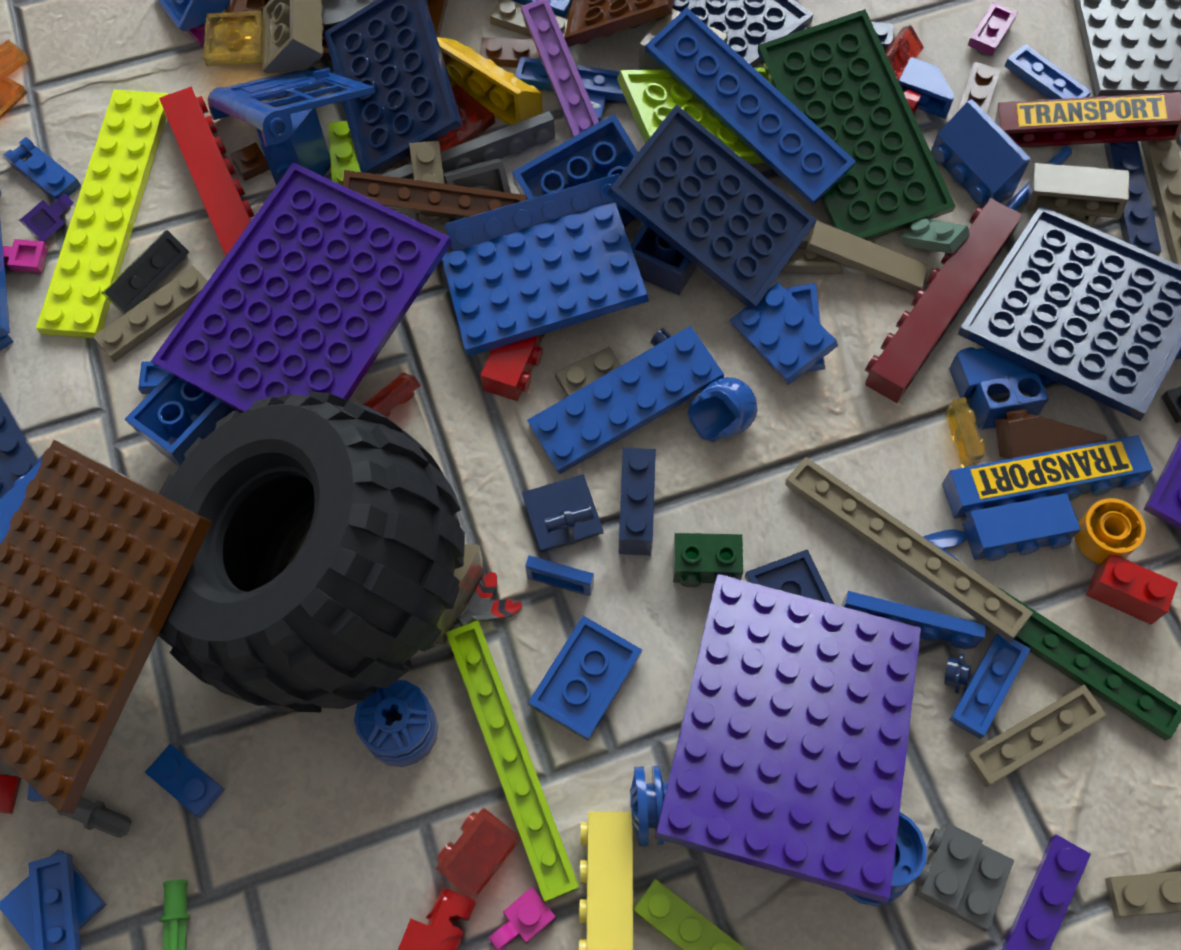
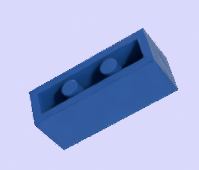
(1021, 527)

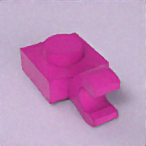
(25, 256)
(526, 918)

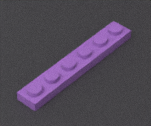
(559, 66)

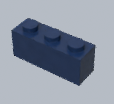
(637, 501)

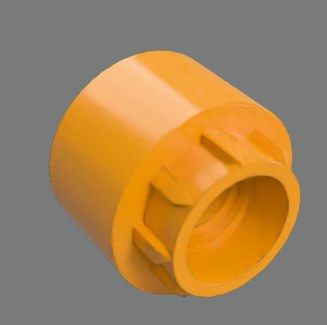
(1121, 521)

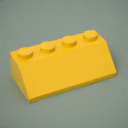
(489, 84)

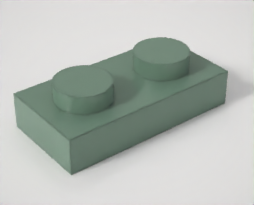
(935, 235)

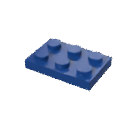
(784, 333)
(585, 678)

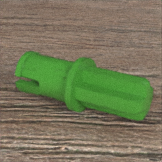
(175, 915)

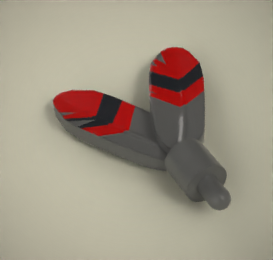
(484, 610)

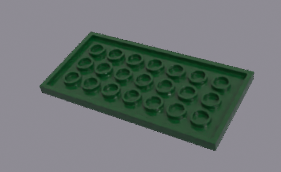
(852, 94)

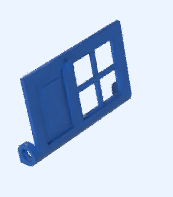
(245, 99)

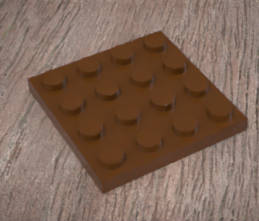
(604, 17)

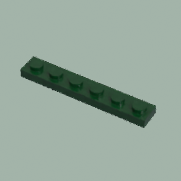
(1100, 675)

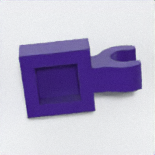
(45, 219)

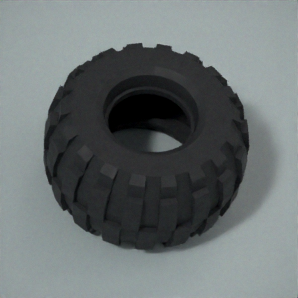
(358, 588)

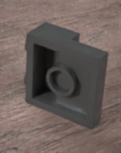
(963, 876)

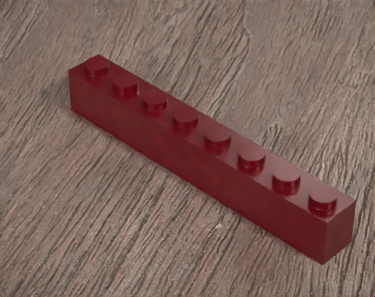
(941, 302)

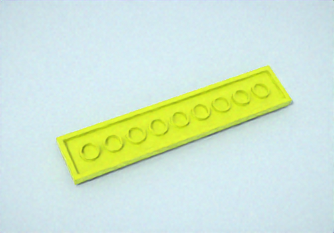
(103, 215)

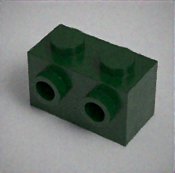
(703, 556)

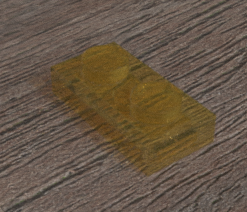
(964, 434)

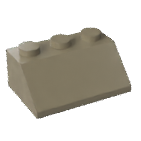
(291, 35)

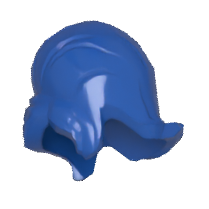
(723, 409)

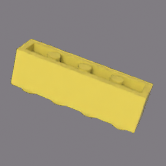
(608, 881)

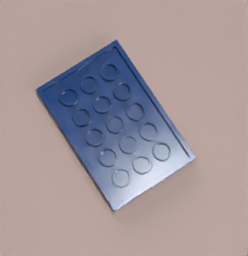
(543, 279)

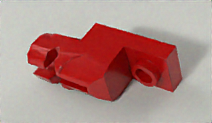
(440, 931)

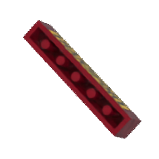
(1092, 119)

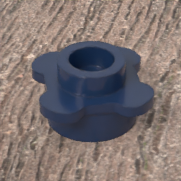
(957, 673)

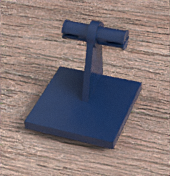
(562, 513)

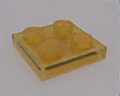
(233, 38)

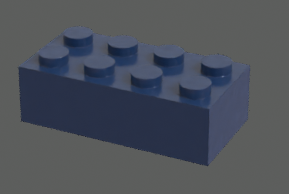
(661, 262)

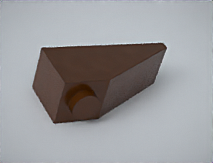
(1031, 434)

